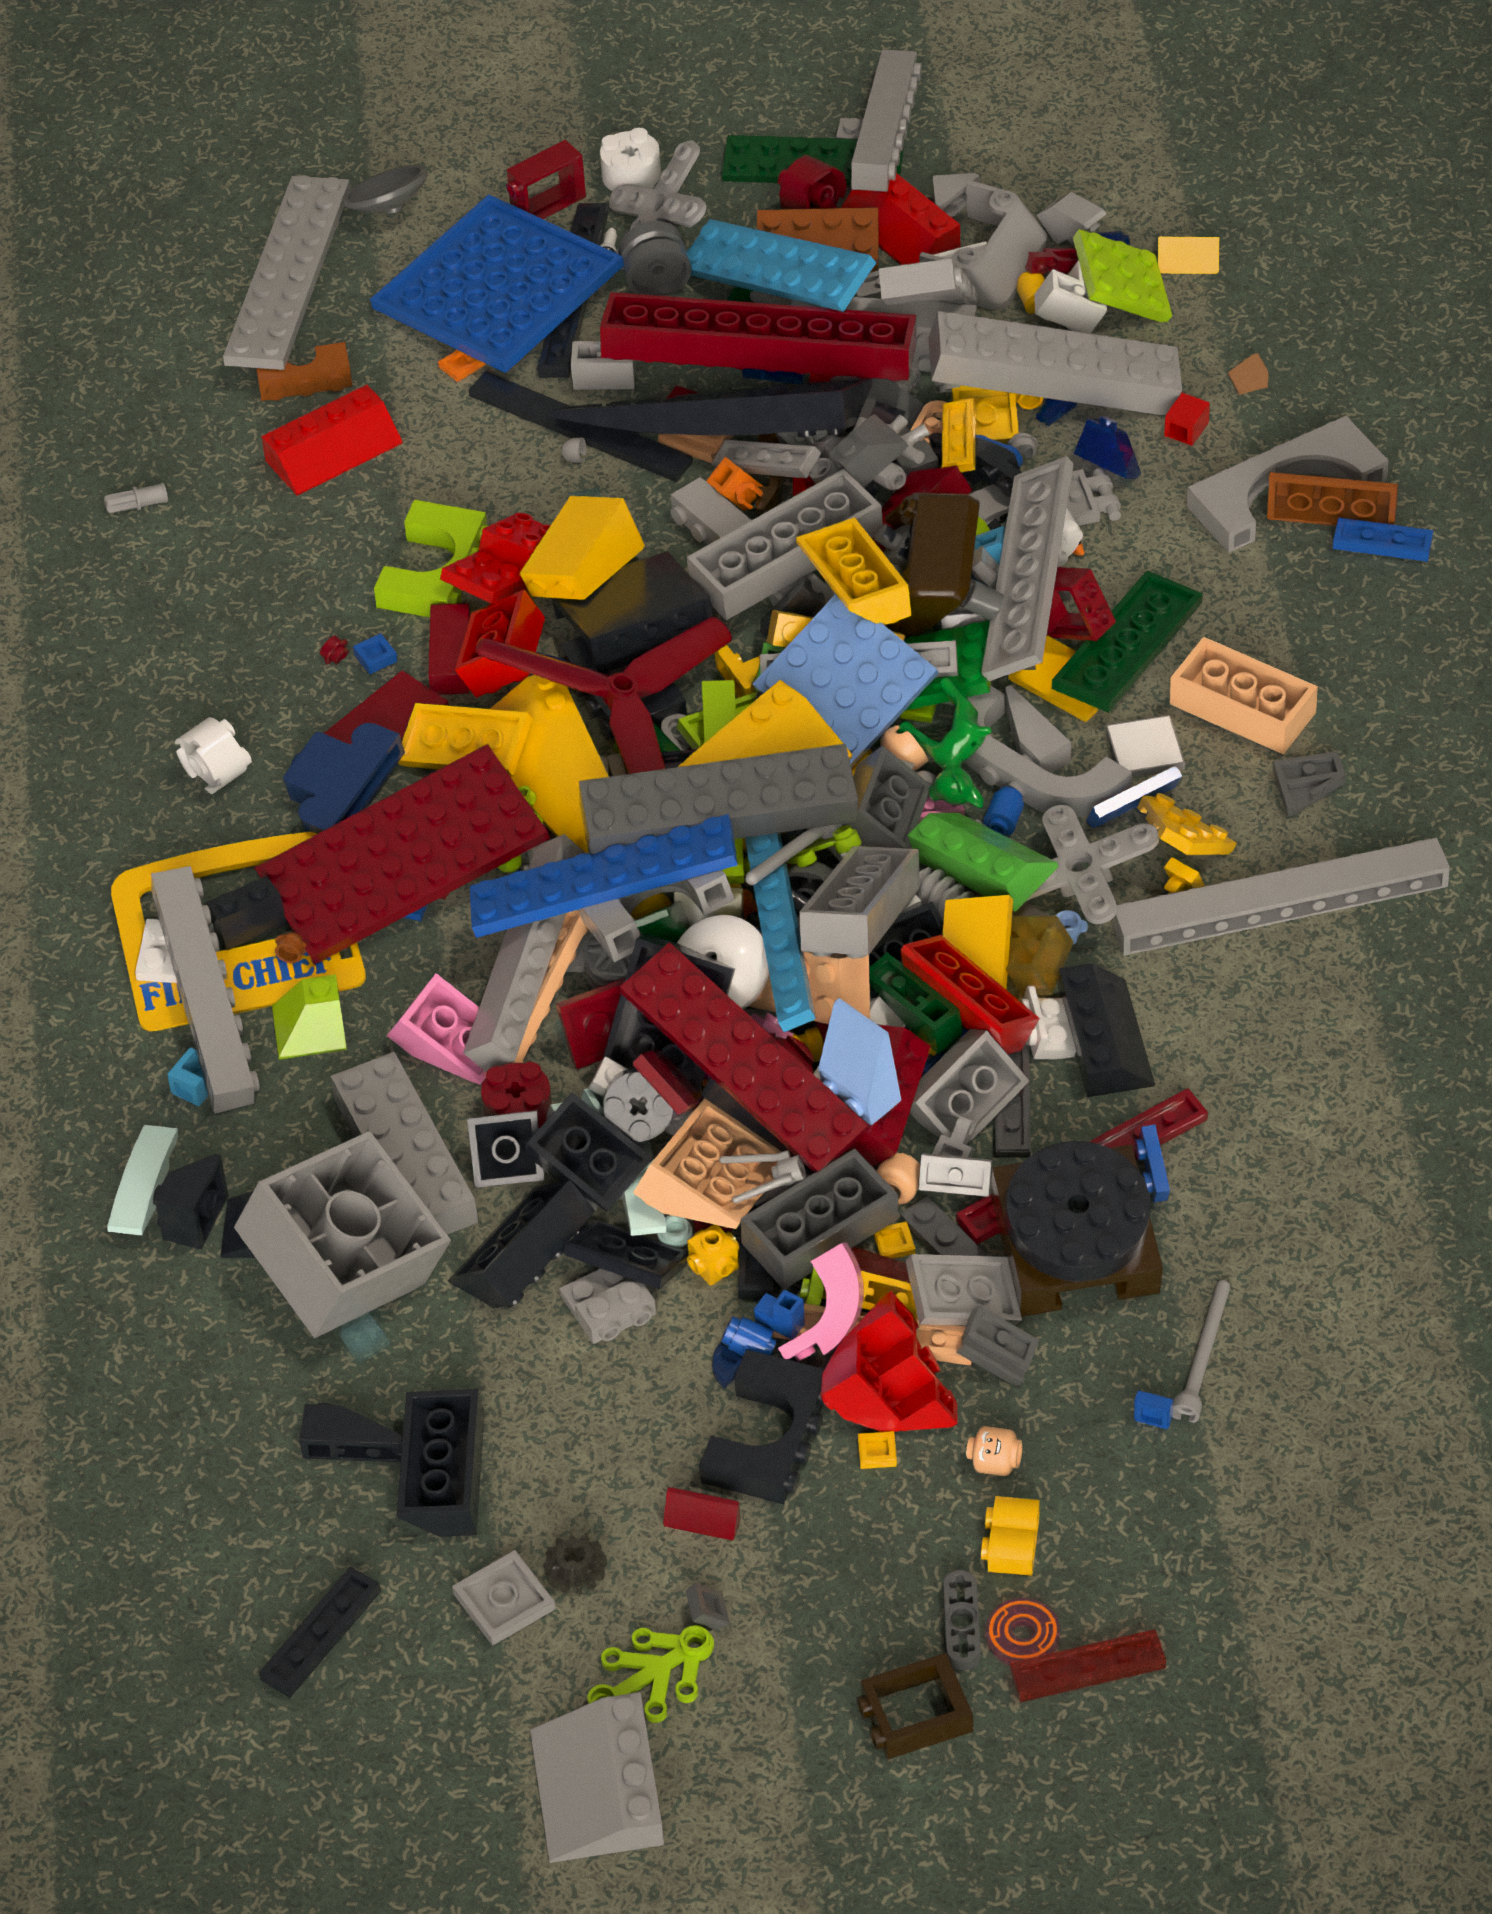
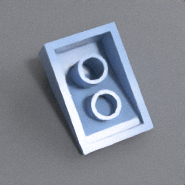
(859, 1063)

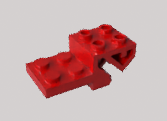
(501, 556)

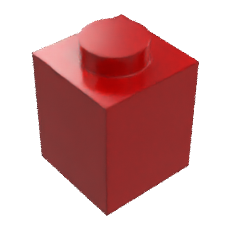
(1187, 419)

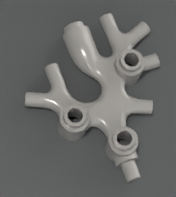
(891, 477)

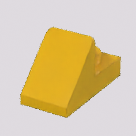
(733, 668)

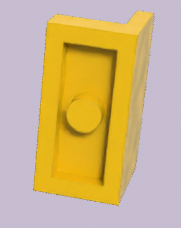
(1188, 255)

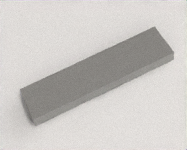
(769, 458)

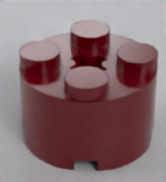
(811, 182)
(516, 1089)

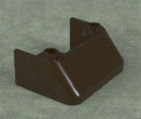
(938, 555)

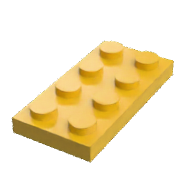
(447, 733)

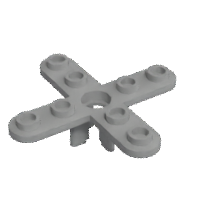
(676, 207)
(1074, 849)

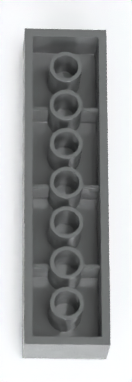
(757, 792)

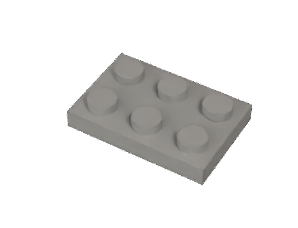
(953, 1285)

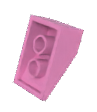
(438, 1029)

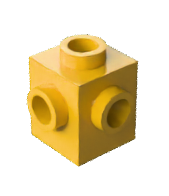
(713, 1254)

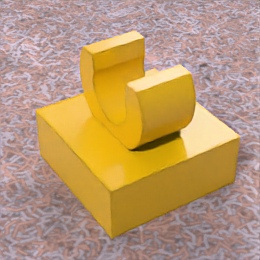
(1181, 877)

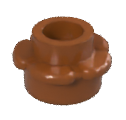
(290, 947)

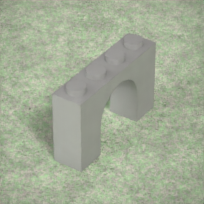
(927, 282)
(617, 930)

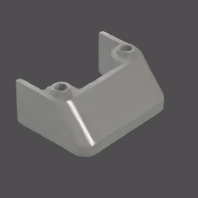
(1006, 253)

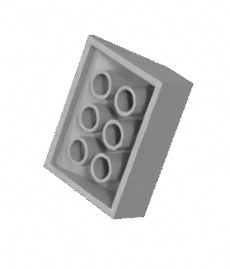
(597, 1780)

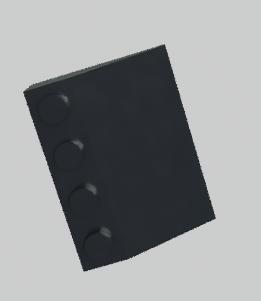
(636, 1034)

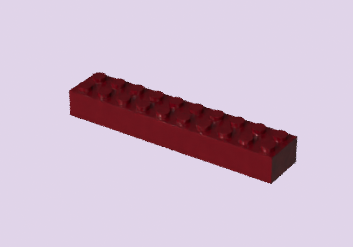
(758, 336)

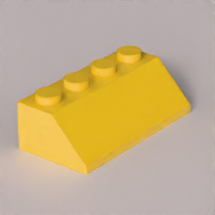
(858, 571)

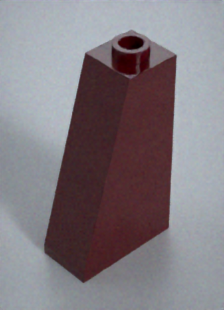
(937, 480)

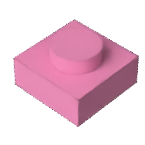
(771, 1025)

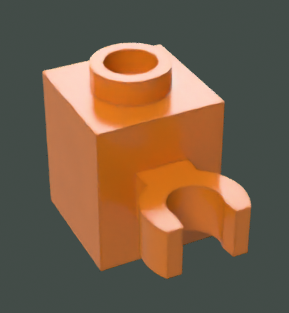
(735, 484)

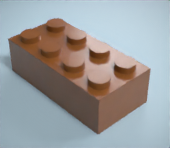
(839, 227)

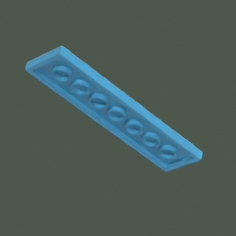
(778, 265)

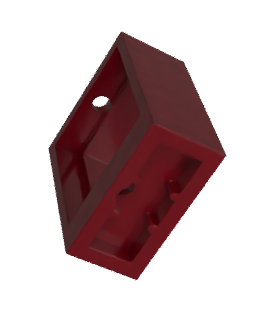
(571, 186)
(1086, 594)

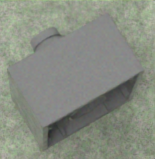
(341, 1233)

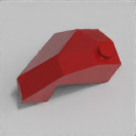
(885, 1375)

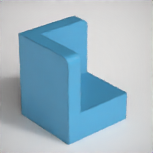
(187, 1079)

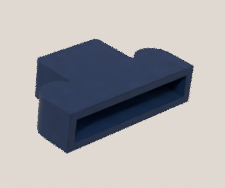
(341, 778)

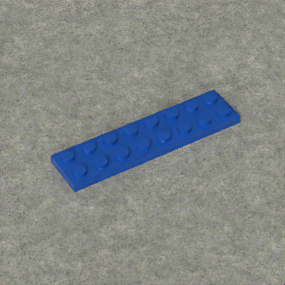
(602, 876)

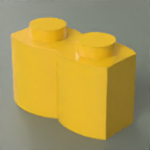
(1012, 1535)

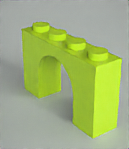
(434, 525)

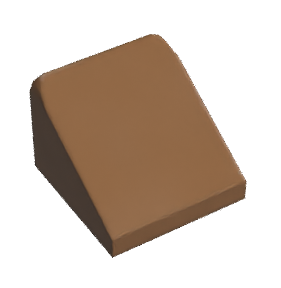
(1249, 375)

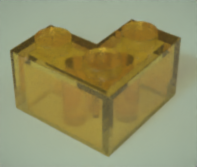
(1037, 952)

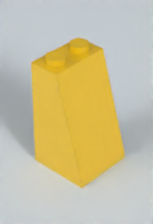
(582, 548)

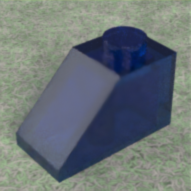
(1108, 447)

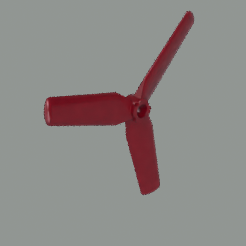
(622, 691)

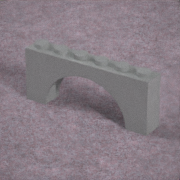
(1330, 451)

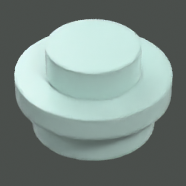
(677, 1231)

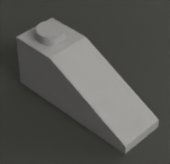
(1035, 735)

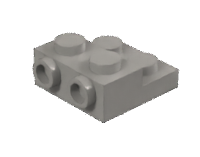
(608, 1304)

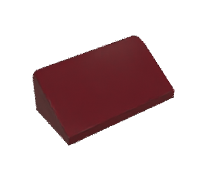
(701, 1513)

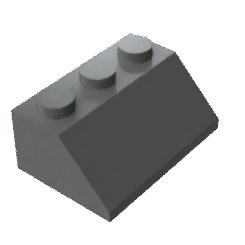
(888, 800)

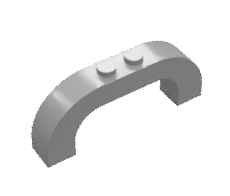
(1040, 788)

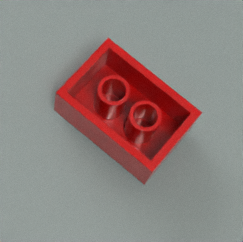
(510, 621)

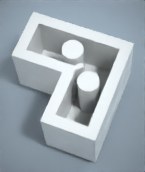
(1066, 301)

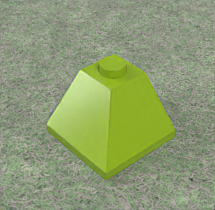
(309, 1019)

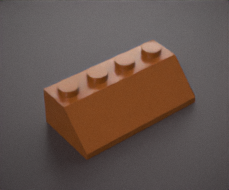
(1327, 499)

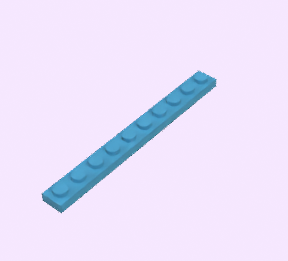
(781, 936)

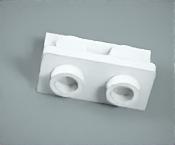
(1052, 1033)

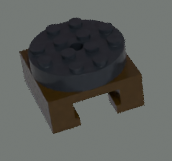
(1066, 1250)

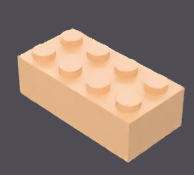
(1243, 695)
(829, 979)

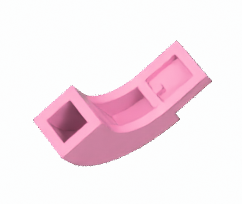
(843, 1305)

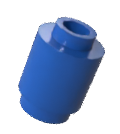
(1004, 810)
(748, 1335)

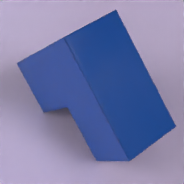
(781, 1314)

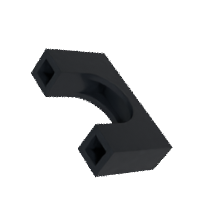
(660, 704)
(771, 1468)

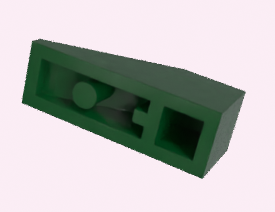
(665, 922)
(916, 1003)

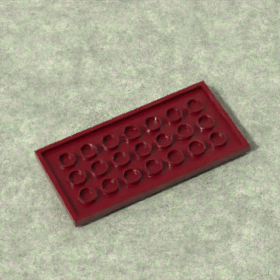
(403, 853)

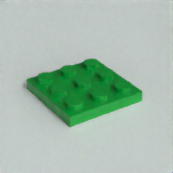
(971, 648)

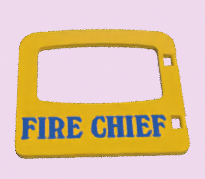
(252, 970)

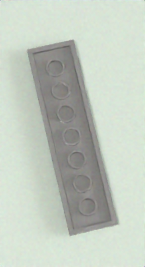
(1028, 568)

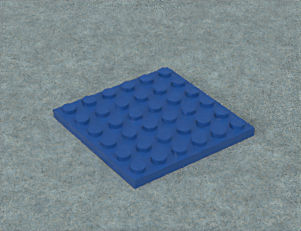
(497, 283)

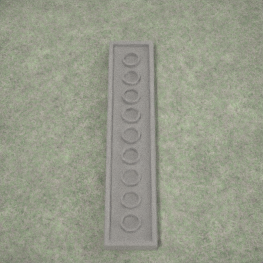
(286, 273)

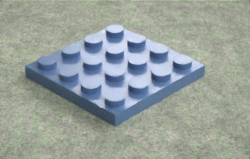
(851, 674)

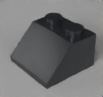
(246, 913)
(191, 1201)

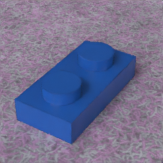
(1148, 1149)

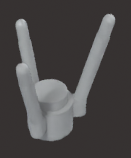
(786, 1174)

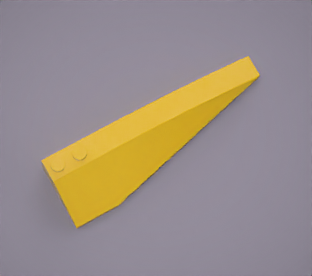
(556, 759)

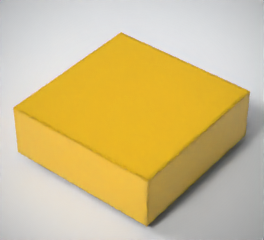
(895, 1241)
(877, 1450)

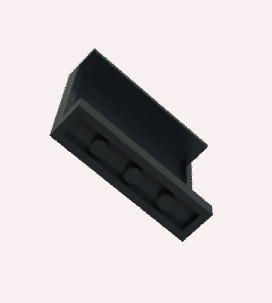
(637, 608)

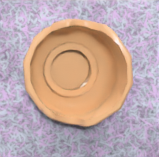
(904, 747)

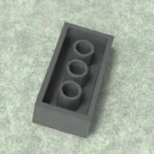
(817, 1214)

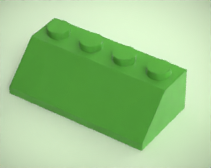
(980, 857)

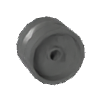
(655, 259)

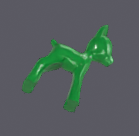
(957, 746)

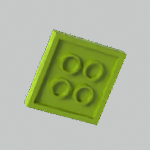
(1122, 276)

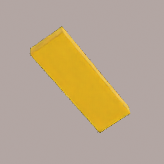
(959, 434)

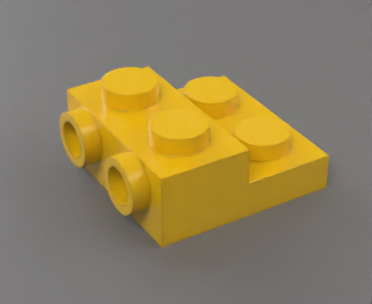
(994, 412)

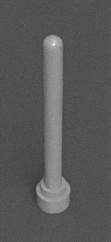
(788, 852)
(1188, 1401)

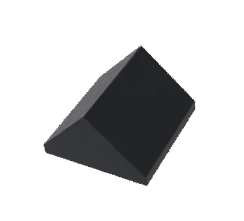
(500, 1148)

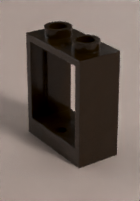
(925, 1733)

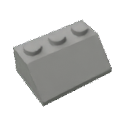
(968, 1082)

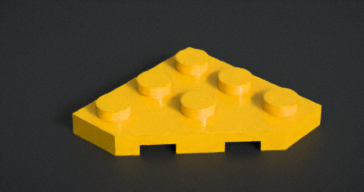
(1184, 828)

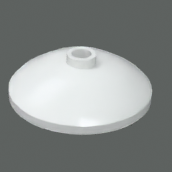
(736, 945)

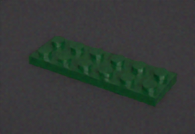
(766, 156)
(1144, 625)

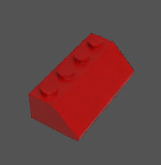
(908, 221)
(330, 440)
(977, 995)

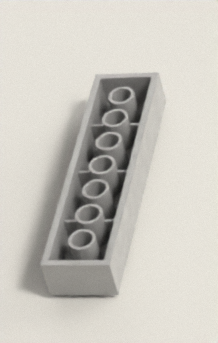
(1054, 363)

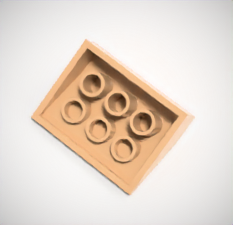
(690, 1179)

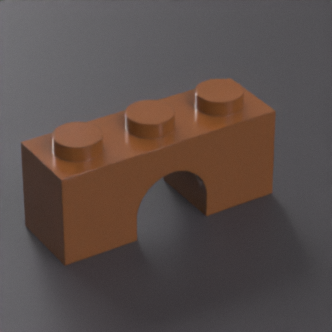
(326, 372)

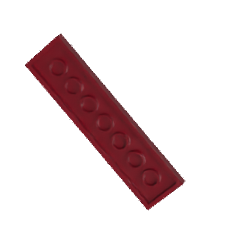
(743, 1058)

